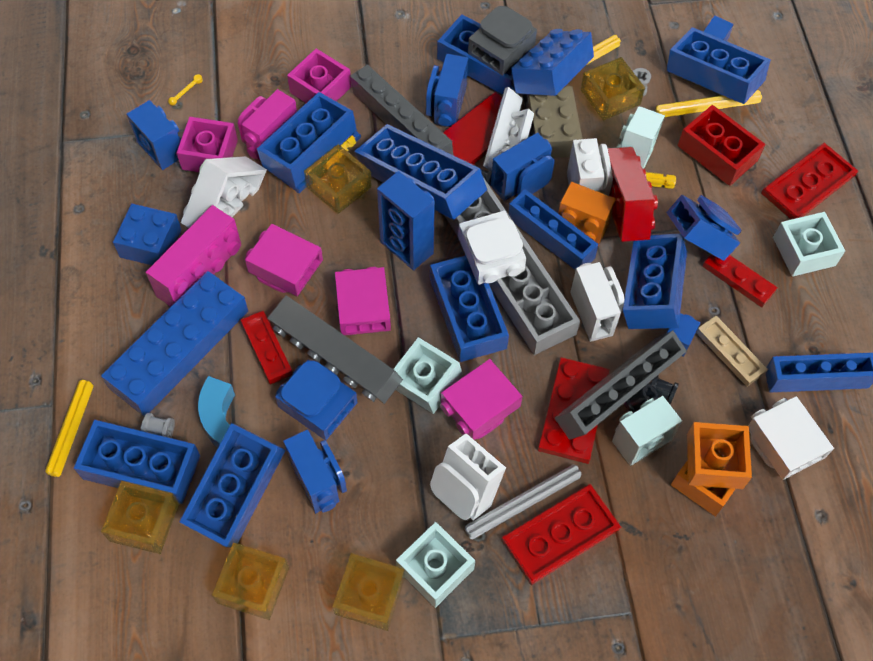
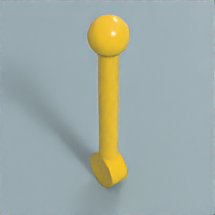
(197, 80)

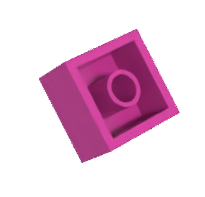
(319, 74)
(205, 140)

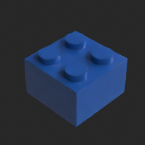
(155, 133)
(146, 234)

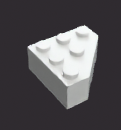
(224, 185)

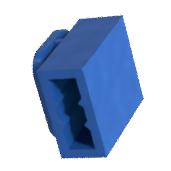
(447, 90)
(523, 167)
(705, 225)
(316, 398)
(316, 470)

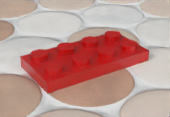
(571, 383)

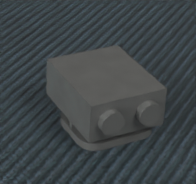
(502, 39)

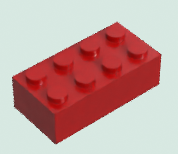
(633, 196)

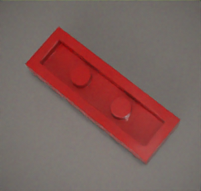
(741, 278)
(266, 347)

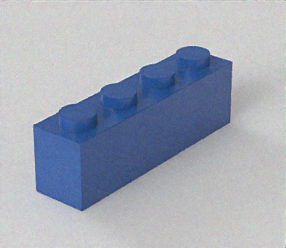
(552, 230)
(820, 372)

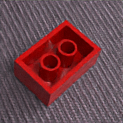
(721, 145)

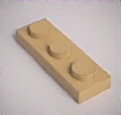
(731, 351)

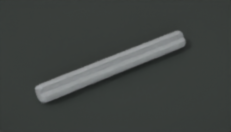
(522, 501)

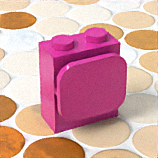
(263, 119)
(283, 260)
(362, 301)
(480, 400)

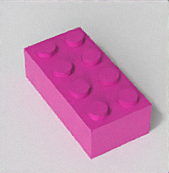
(198, 250)

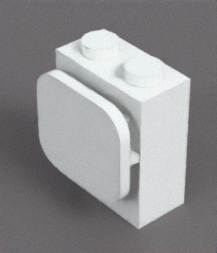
(590, 165)
(492, 247)
(597, 299)
(788, 437)
(467, 478)

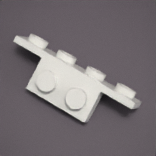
(510, 126)

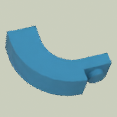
(213, 408)

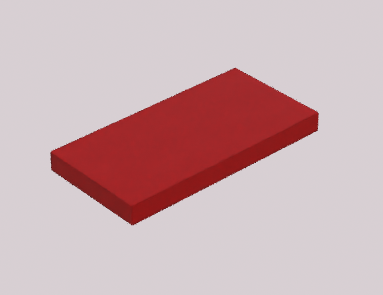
(474, 131)
(809, 182)
(560, 534)

